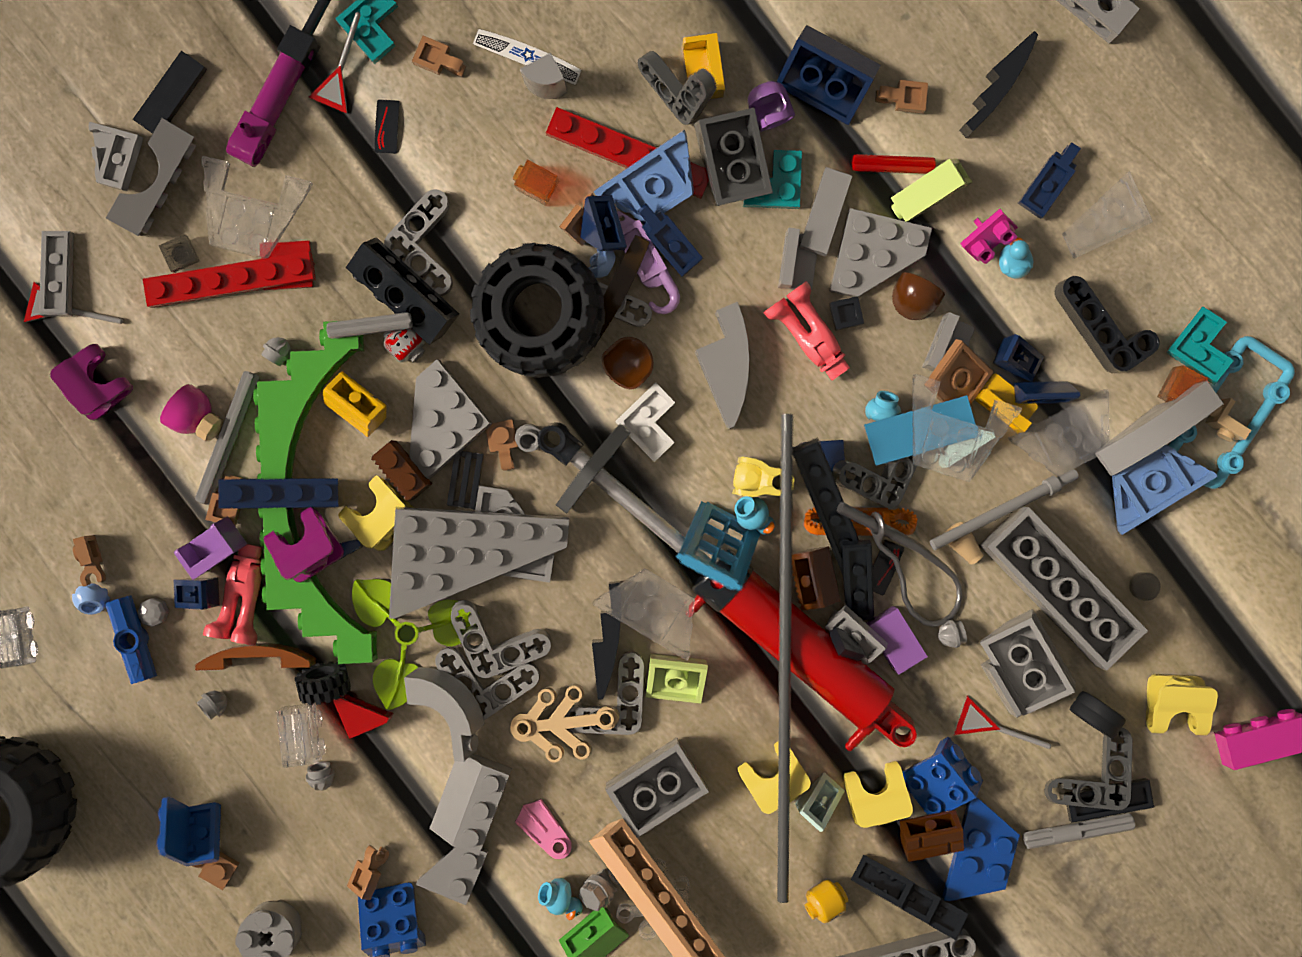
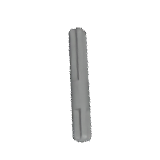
(1079, 831)

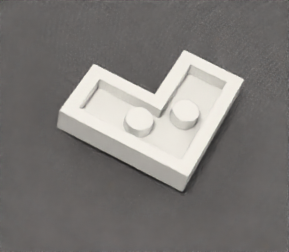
(641, 421)

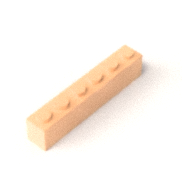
(652, 892)

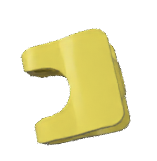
(755, 478)
(376, 528)
(1178, 694)
(766, 789)
(883, 807)

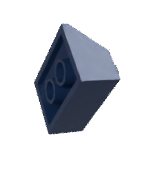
(827, 74)

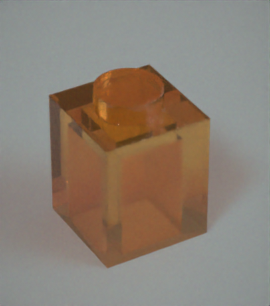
(535, 182)
(1179, 381)

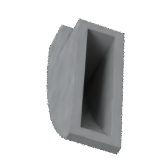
(727, 364)
(1158, 427)

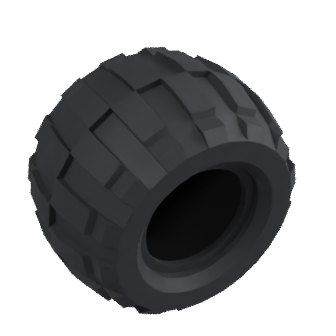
(39, 808)

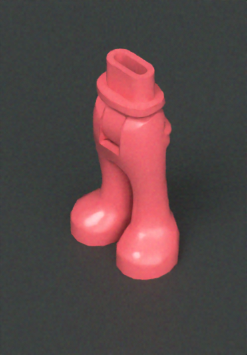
(818, 344)
(243, 581)

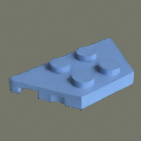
(657, 179)
(1155, 485)

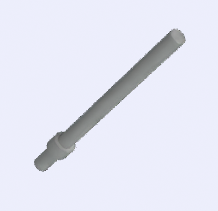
(1049, 486)

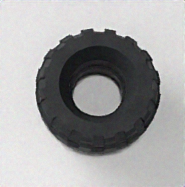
(568, 340)

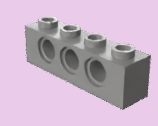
(1104, 23)

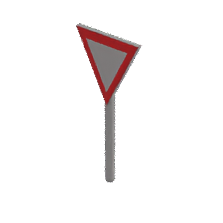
(332, 90)
(33, 309)
(974, 720)

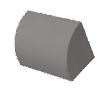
(544, 78)

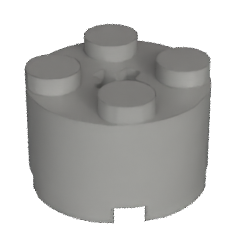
(272, 917)

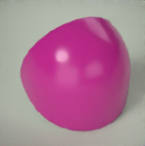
(185, 409)

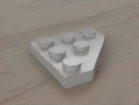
(875, 250)
(442, 420)
(501, 501)

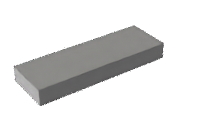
(825, 211)
(56, 274)

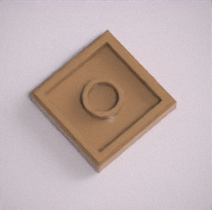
(960, 373)

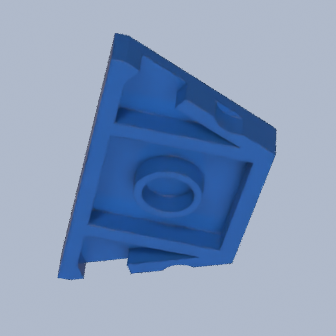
(986, 854)

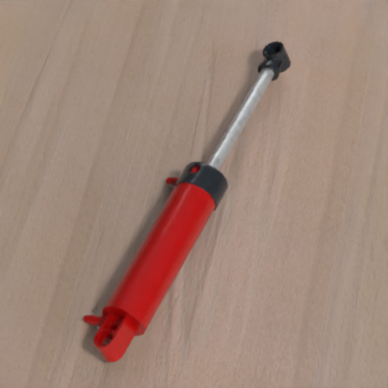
(756, 610)

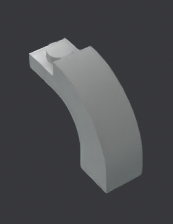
(452, 701)

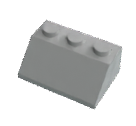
(1028, 663)
(470, 802)

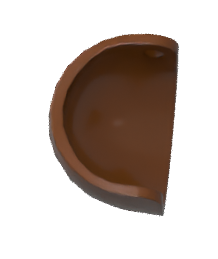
(916, 297)
(628, 362)

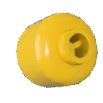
(826, 901)

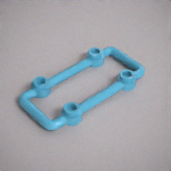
(1273, 393)

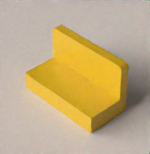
(999, 389)

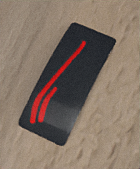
(386, 126)
(884, 567)

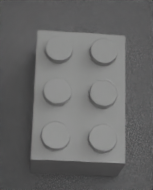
(656, 787)

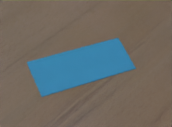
(893, 436)

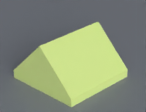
(676, 678)

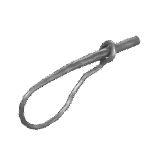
(879, 530)

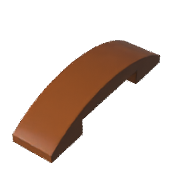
(290, 656)

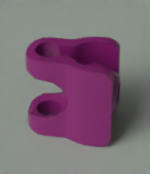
(77, 384)
(311, 554)

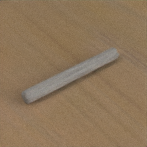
(227, 437)

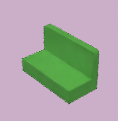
(593, 936)

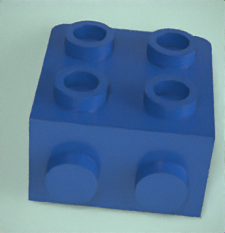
(943, 779)
(189, 832)
(390, 922)

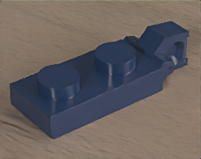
(1050, 181)
(669, 240)

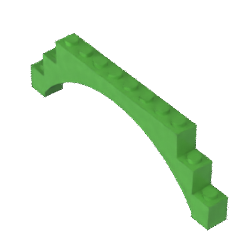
(279, 423)

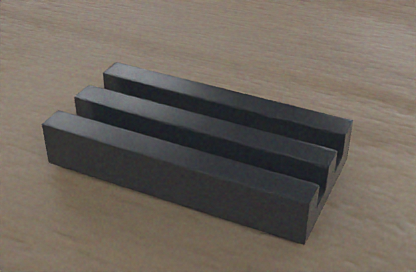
(454, 479)

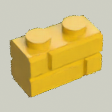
(354, 404)

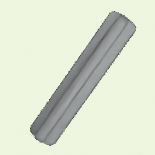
(369, 325)

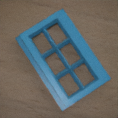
(693, 541)

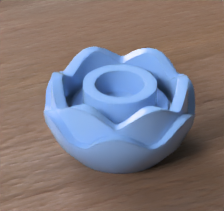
(602, 263)
(90, 599)

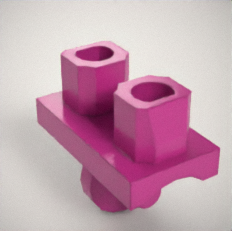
(988, 235)

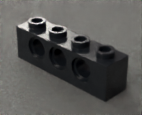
(397, 275)

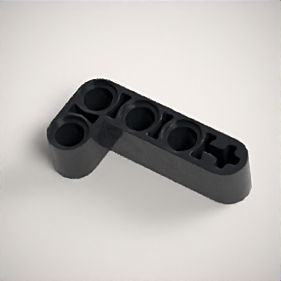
(1101, 320)

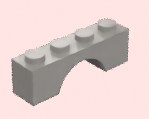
(169, 146)

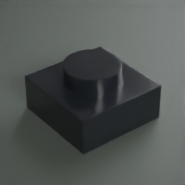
(846, 313)

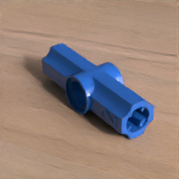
(137, 657)

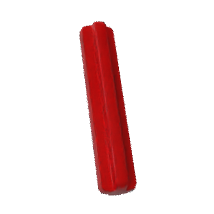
(894, 164)

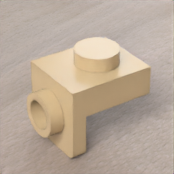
(1225, 425)

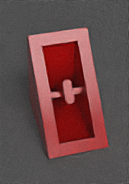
(359, 715)

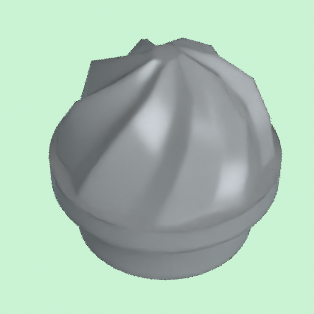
(277, 350)
(527, 437)
(952, 634)
(213, 704)
(320, 775)

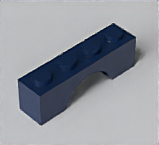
(278, 493)

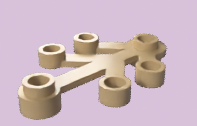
(559, 723)

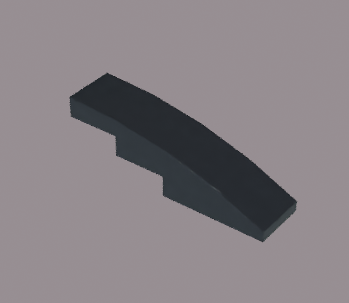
(1002, 79)
(606, 649)
(910, 897)

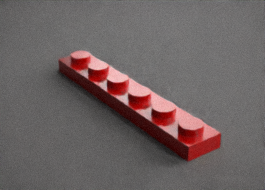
(609, 144)
(229, 279)

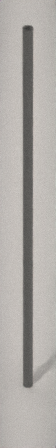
(785, 657)

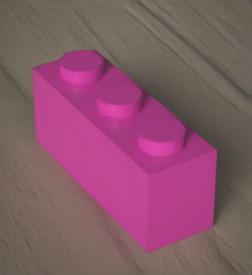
(1260, 740)

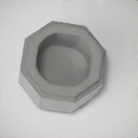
(153, 612)

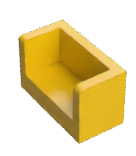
(704, 52)

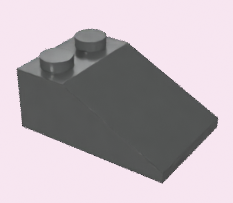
(733, 156)

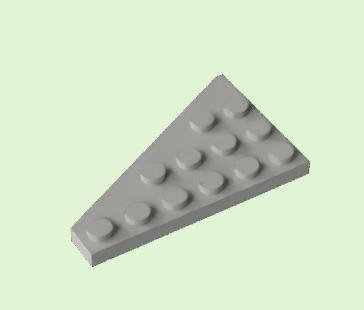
(454, 550)

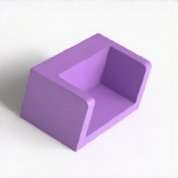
(210, 548)
(903, 647)

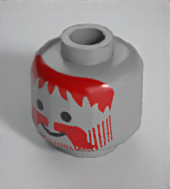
(404, 345)

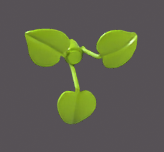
(372, 606)

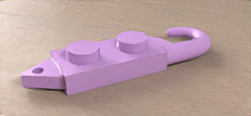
(652, 269)

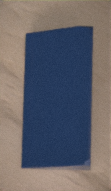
(1045, 392)

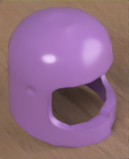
(771, 105)

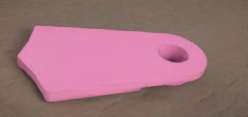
(543, 828)

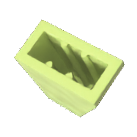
(930, 190)

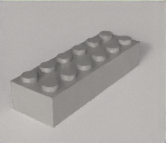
(1063, 588)

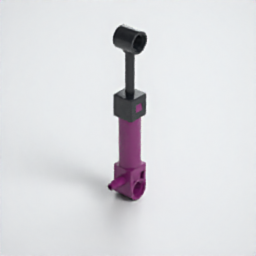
(256, 127)

